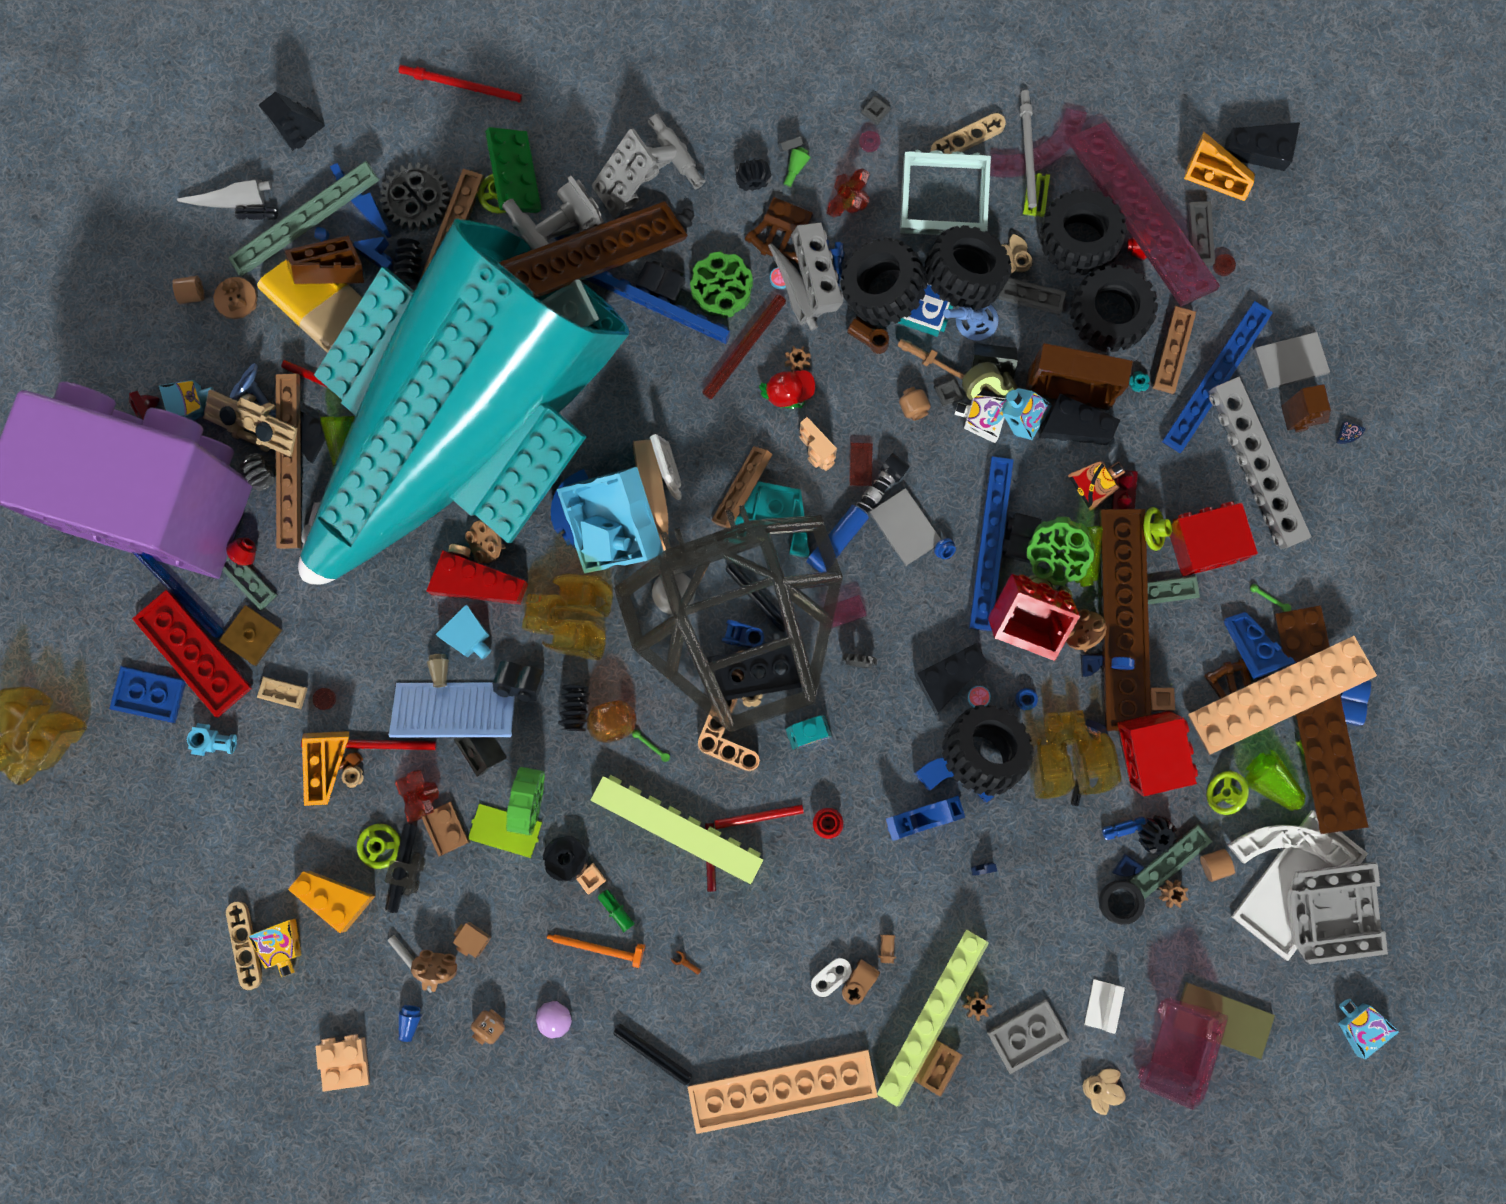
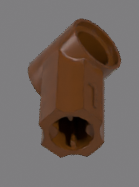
(867, 334)

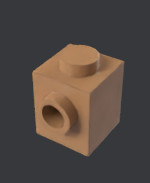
(471, 939)

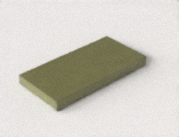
(1246, 1025)

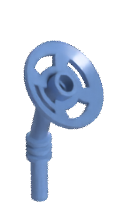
(974, 318)
(248, 385)

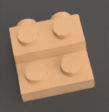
(820, 450)
(343, 1062)

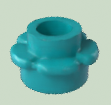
(1137, 387)

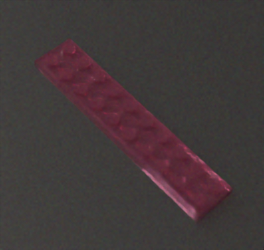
(1144, 214)

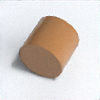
(188, 289)
(1217, 865)

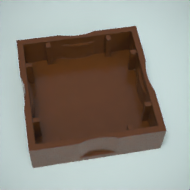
(1078, 375)

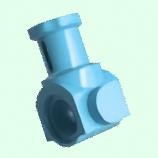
(211, 740)

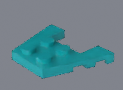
(777, 501)

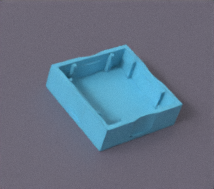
(618, 499)

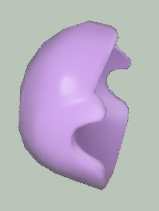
(553, 1019)

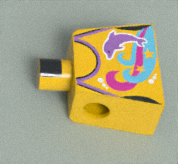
(278, 946)

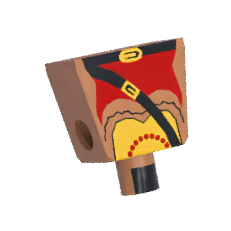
(1096, 482)

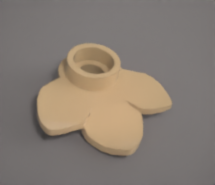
(1018, 250)
(1108, 1091)

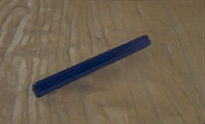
(181, 594)

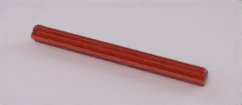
(744, 346)

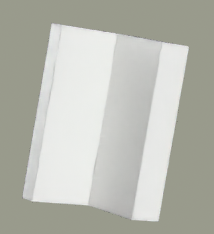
(1104, 1006)

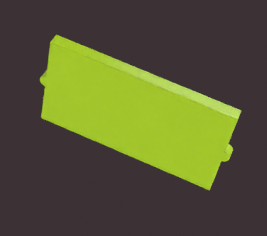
(490, 829)

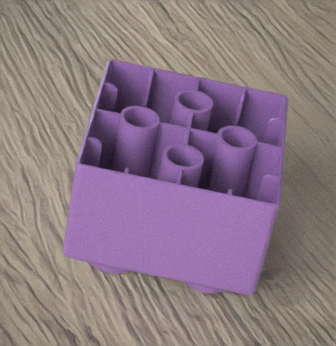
(122, 477)

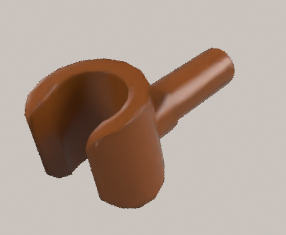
(352, 759)
(686, 963)

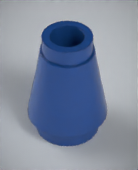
(408, 1022)

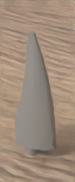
(236, 195)
(795, 289)

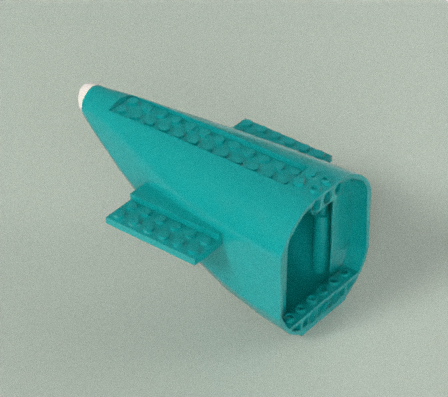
(451, 400)

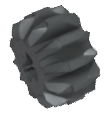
(257, 472)

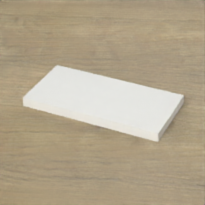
(1266, 906)

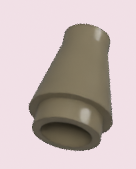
(438, 669)

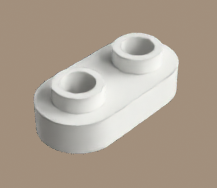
(832, 978)

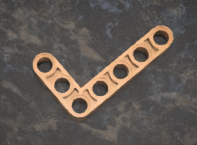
(652, 482)
(720, 743)

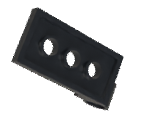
(751, 685)

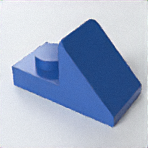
(373, 251)

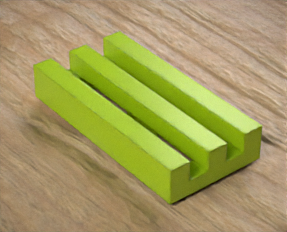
(1034, 212)

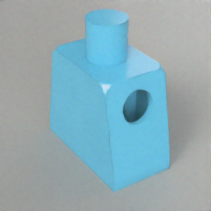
(603, 539)
(466, 634)

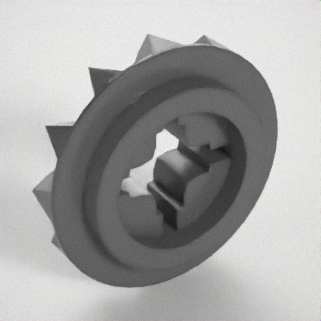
(859, 660)

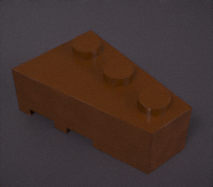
(325, 263)
(1307, 408)

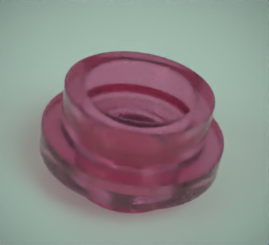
(869, 147)

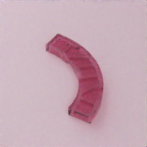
(1044, 154)

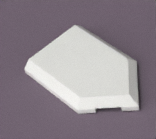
(667, 465)

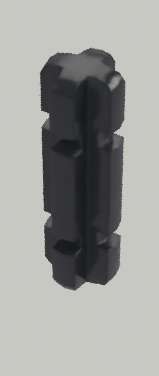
(256, 213)

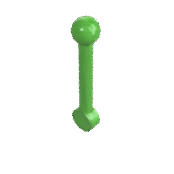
(1285, 607)
(664, 756)

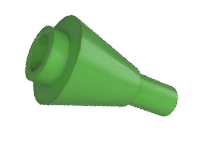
(798, 160)

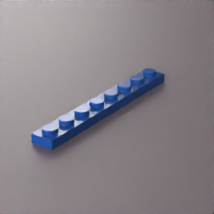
(662, 306)
(1219, 373)
(991, 542)

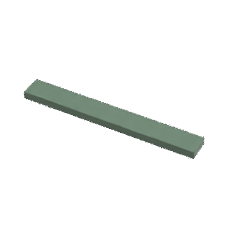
(303, 218)

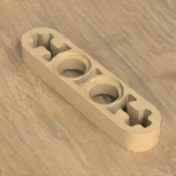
(967, 137)
(240, 946)

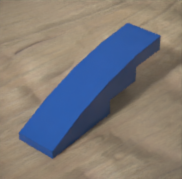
(365, 205)

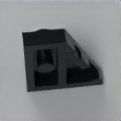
(311, 436)

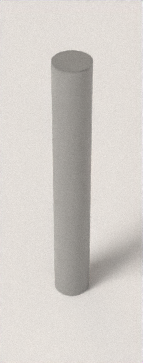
(403, 953)

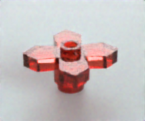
(849, 193)
(417, 795)

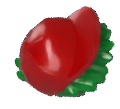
(789, 389)

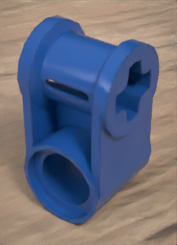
(741, 634)

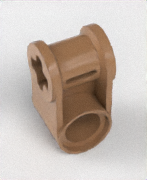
(861, 978)

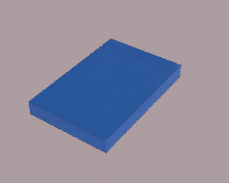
(147, 694)

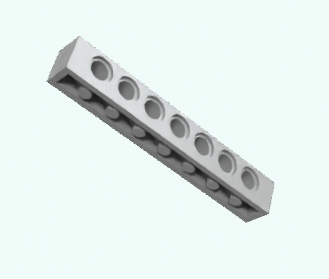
(1270, 469)

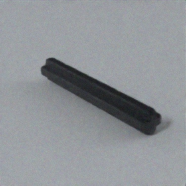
(757, 596)
(404, 856)
(652, 1054)

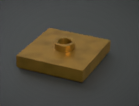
(250, 635)

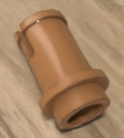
(887, 949)

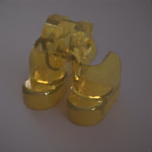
(571, 636)
(45, 733)
(1053, 765)

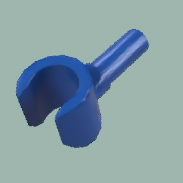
(321, 233)

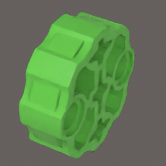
(710, 278)
(1046, 551)
(525, 801)

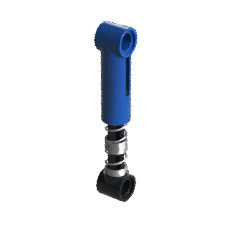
(857, 515)

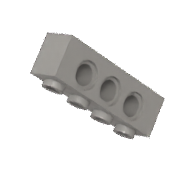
(819, 299)

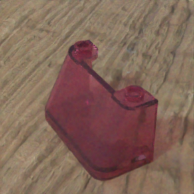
(1184, 1052)

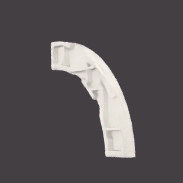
(1291, 836)

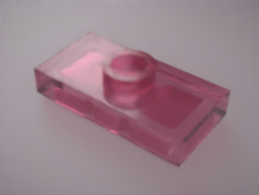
(849, 611)

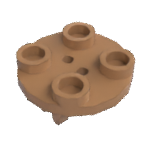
(237, 307)
(484, 542)
(1087, 631)
(433, 968)

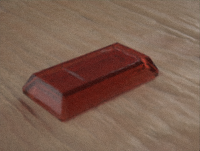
(861, 464)

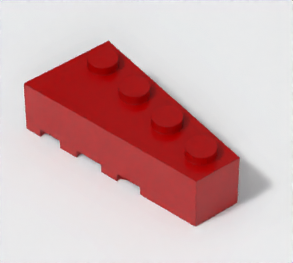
(471, 580)

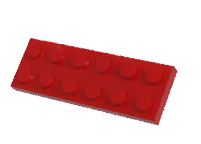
(192, 653)

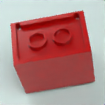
(1212, 538)
(1033, 616)
(1157, 753)

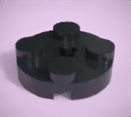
(553, 861)

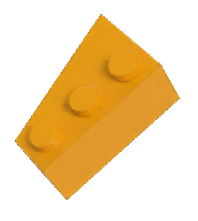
(1219, 169)
(321, 761)
(330, 899)

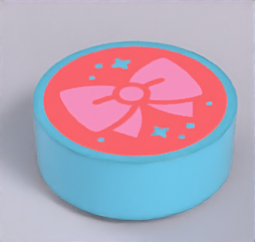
(776, 279)
(978, 696)

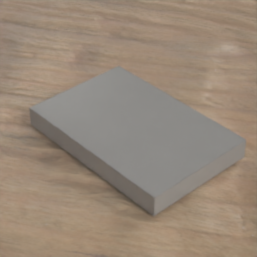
(1291, 360)
(905, 527)
(1028, 1036)

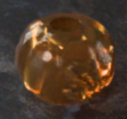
(611, 721)

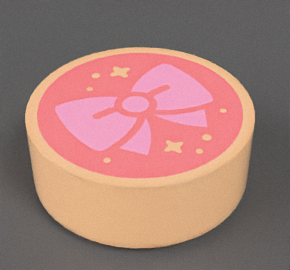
(459, 550)

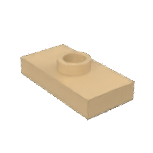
(282, 692)

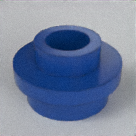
(945, 548)
(1033, 699)

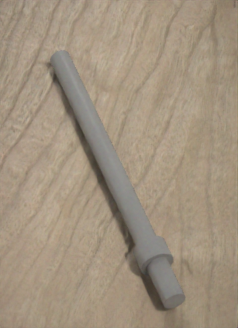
(1026, 112)

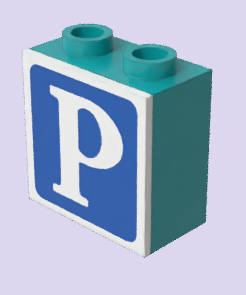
(929, 315)

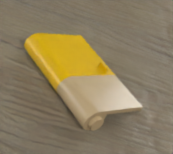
(315, 308)

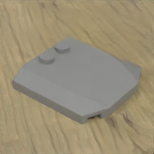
(1336, 913)

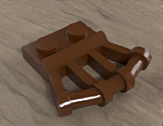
(780, 217)
(1228, 669)

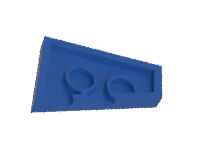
(1256, 649)

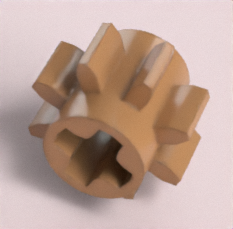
(794, 355)
(1167, 892)
(972, 1001)

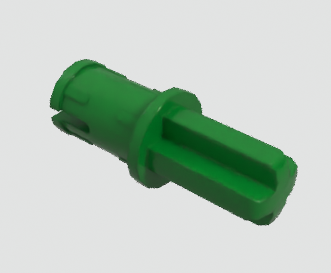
(615, 910)

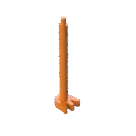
(635, 957)

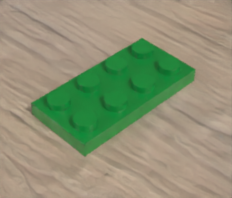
(513, 168)

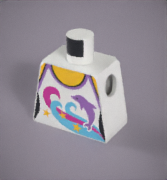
(983, 416)

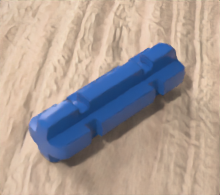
(1123, 828)

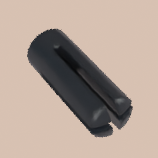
(1075, 796)

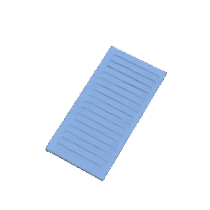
(450, 711)

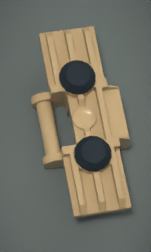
(243, 414)

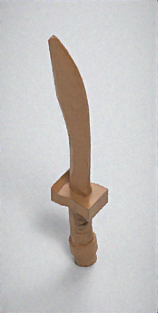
(929, 358)

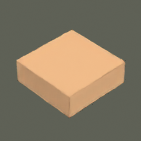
(591, 879)

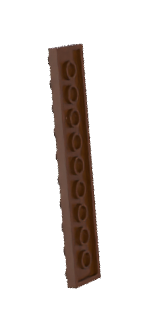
(596, 249)
(1126, 615)
(1324, 732)

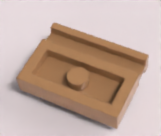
(445, 829)
(938, 1068)

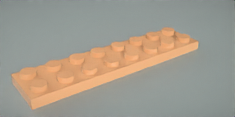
(1282, 695)
(782, 1091)

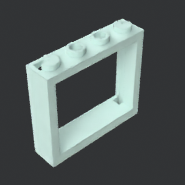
(938, 159)

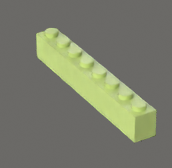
(676, 829)
(932, 1018)

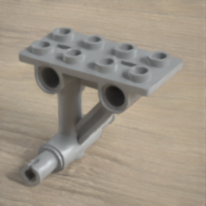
(635, 163)
(575, 214)

